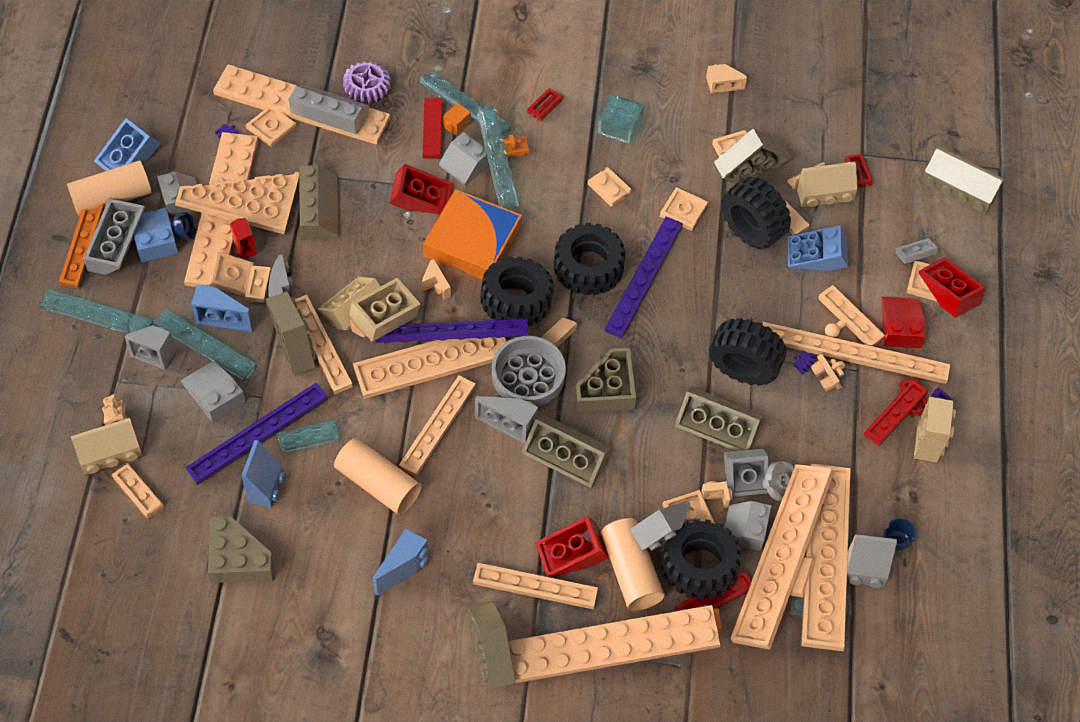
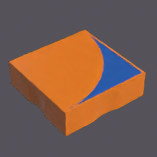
(471, 234)

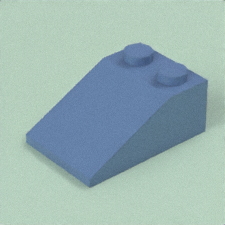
(127, 146)
(155, 236)
(218, 309)
(262, 476)
(402, 562)

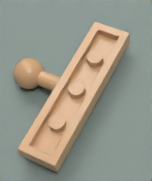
(849, 317)

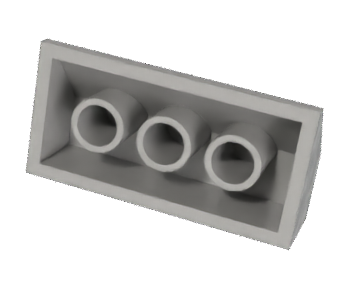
(327, 108)
(112, 236)

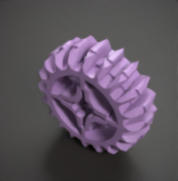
(366, 82)

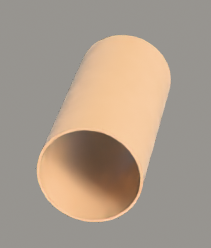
(118, 184)
(377, 476)
(632, 566)

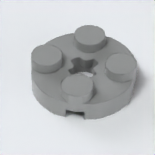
(775, 474)

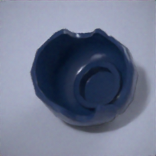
(183, 226)
(901, 530)

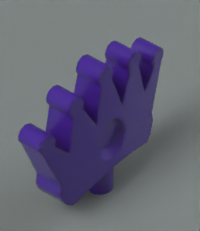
(226, 129)
(804, 361)

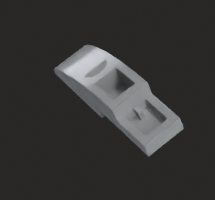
(278, 279)

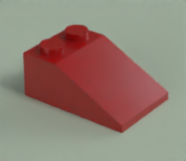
(419, 191)
(952, 287)
(902, 322)
(572, 548)

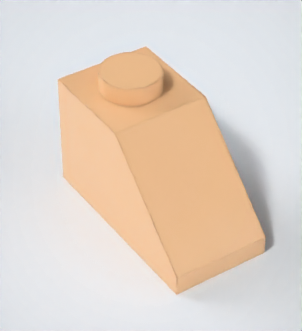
(724, 78)

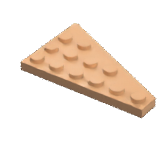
(261, 201)

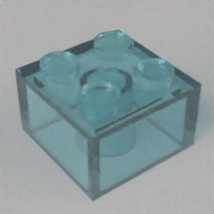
(620, 118)

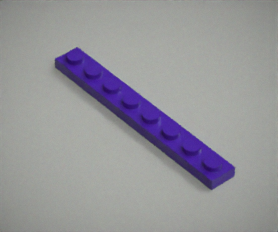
(643, 277)
(457, 330)
(259, 430)

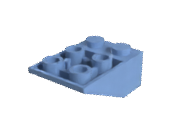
(818, 249)

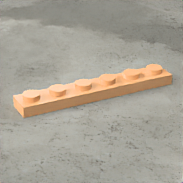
(323, 348)
(437, 426)
(535, 586)

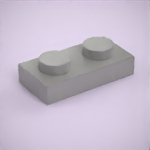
(916, 250)

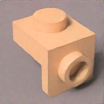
(715, 490)

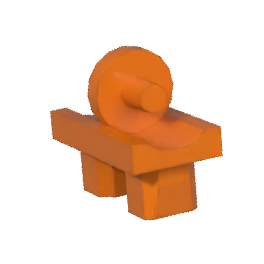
(516, 146)

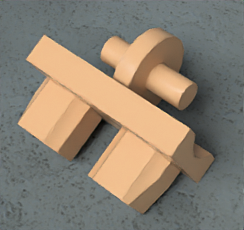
(831, 380)
(113, 410)

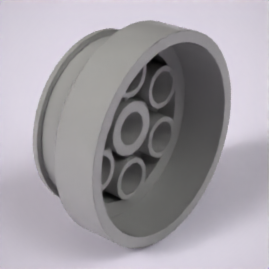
(523, 352)

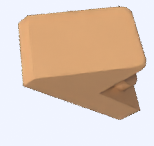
(434, 278)

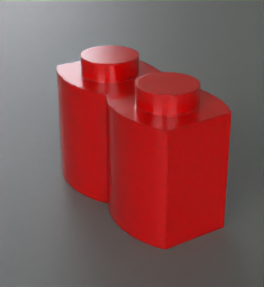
(243, 238)

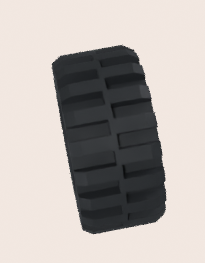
(756, 212)
(589, 239)
(516, 274)
(747, 351)
(696, 581)

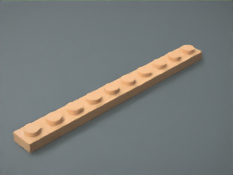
(862, 354)

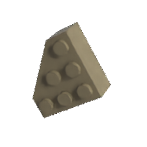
(752, 155)
(291, 332)
(608, 384)
(236, 553)
(491, 645)

